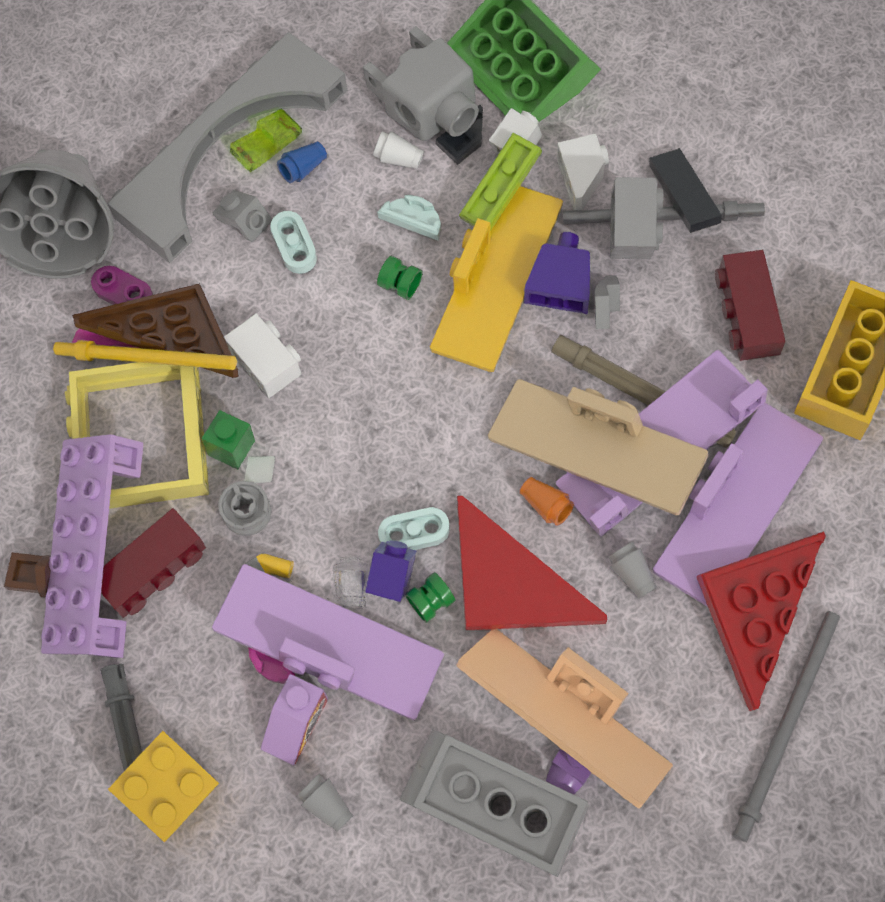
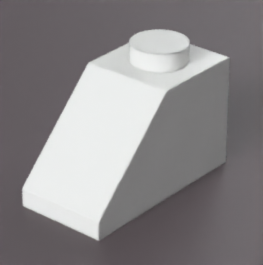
(581, 167)

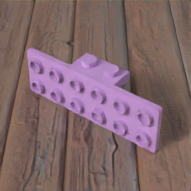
(738, 498)
(328, 642)

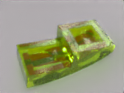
(269, 138)

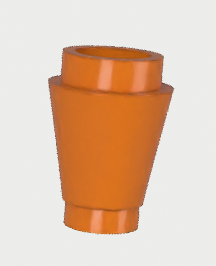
(548, 501)

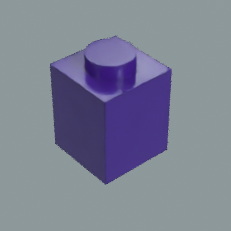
(391, 570)

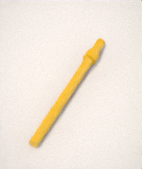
(88, 351)

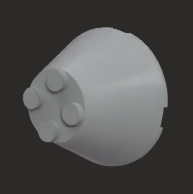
(53, 216)

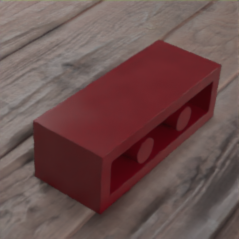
(750, 305)
(150, 563)

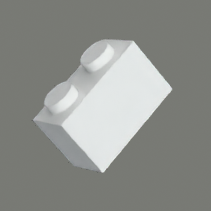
(263, 354)

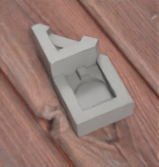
(606, 301)

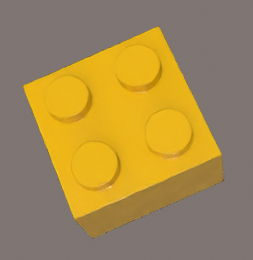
(163, 786)

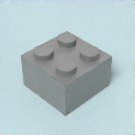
(634, 218)

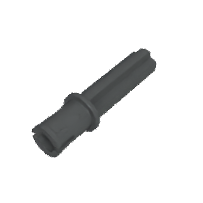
(122, 713)

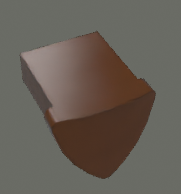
(28, 573)

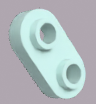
(295, 243)
(413, 527)

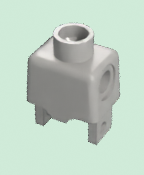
(428, 89)

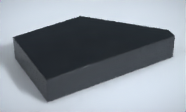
(462, 146)

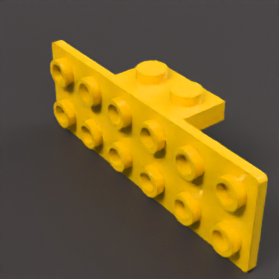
(492, 279)

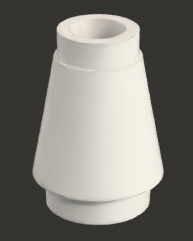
(397, 151)

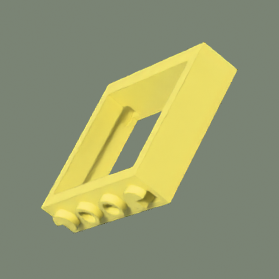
(140, 374)

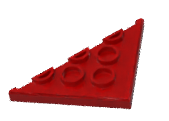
(509, 584)
(756, 606)

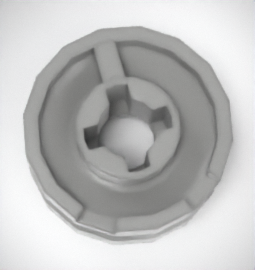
(259, 511)

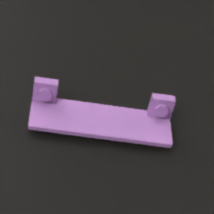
(695, 410)
(79, 546)

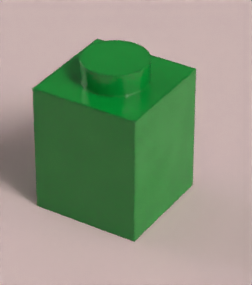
(228, 439)

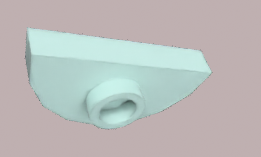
(412, 214)

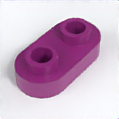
(120, 286)

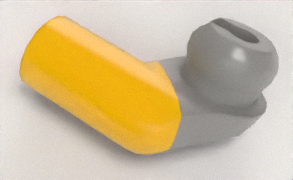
(272, 565)

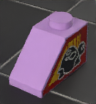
(293, 719)

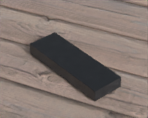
(685, 190)

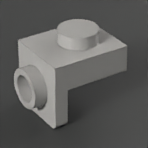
(243, 213)

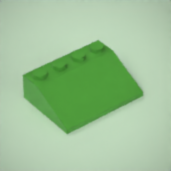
(522, 57)

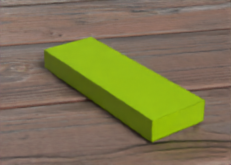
(501, 181)

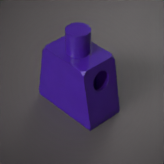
(560, 276)

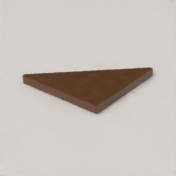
(162, 321)

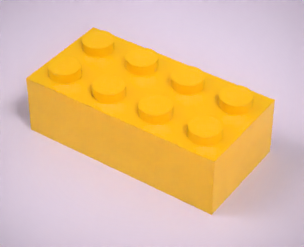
(850, 365)

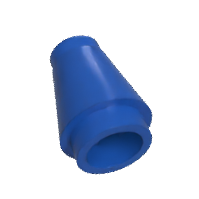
(301, 161)

